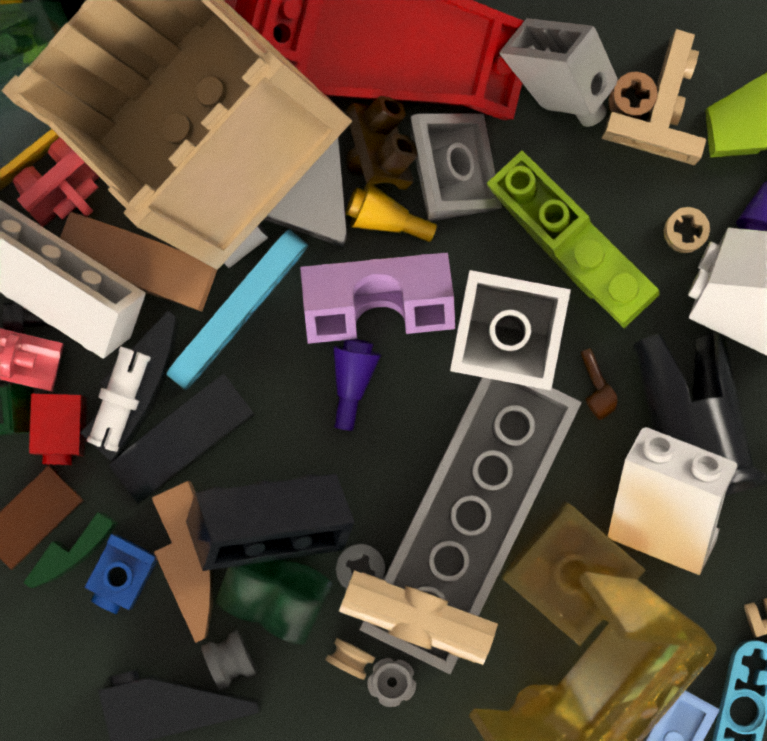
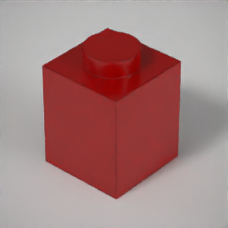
(57, 427)

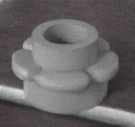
(401, 691)

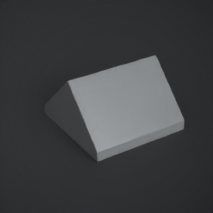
(453, 164)

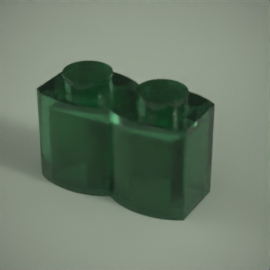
(277, 595)

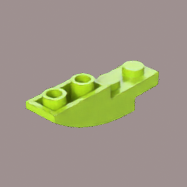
(572, 239)

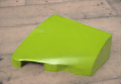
(739, 121)

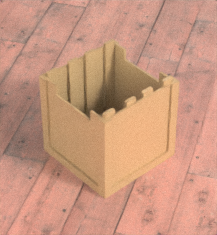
(180, 116)

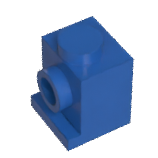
(138, 566)

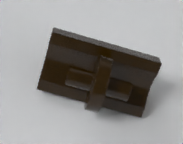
(380, 150)

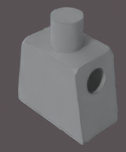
(562, 67)

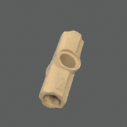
(418, 617)

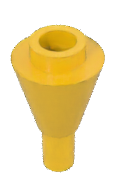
(378, 211)

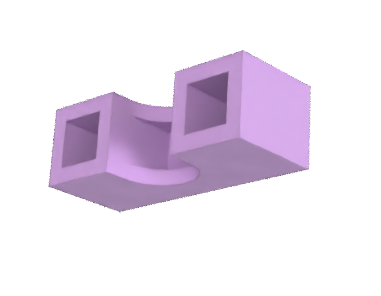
(411, 285)

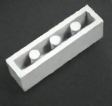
(65, 285)

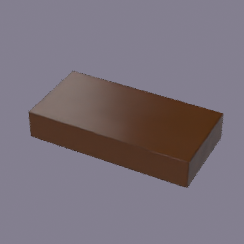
(35, 515)

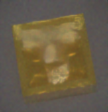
(555, 560)

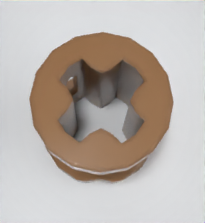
(644, 88)

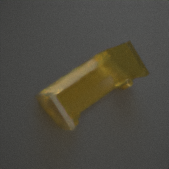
(619, 682)

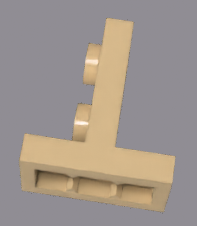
(654, 134)

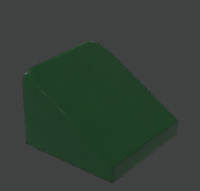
(15, 408)

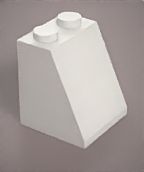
(733, 288)
(510, 330)

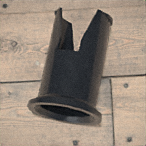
(714, 417)

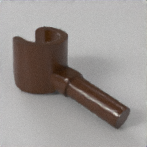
(604, 399)

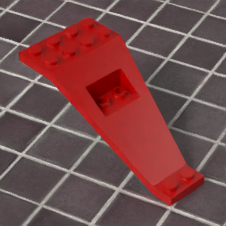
(396, 49)

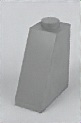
(316, 201)

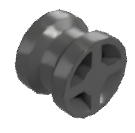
(361, 559)
(228, 660)

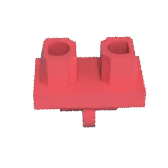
(60, 188)
(29, 360)

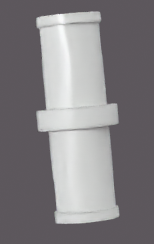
(118, 399)

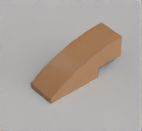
(142, 261)
(180, 561)

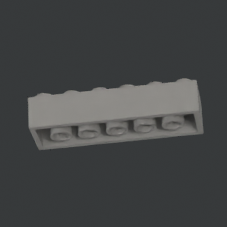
(478, 500)

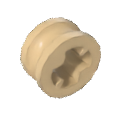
(698, 220)
(350, 658)

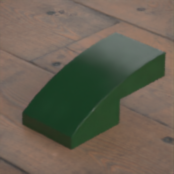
(60, 559)

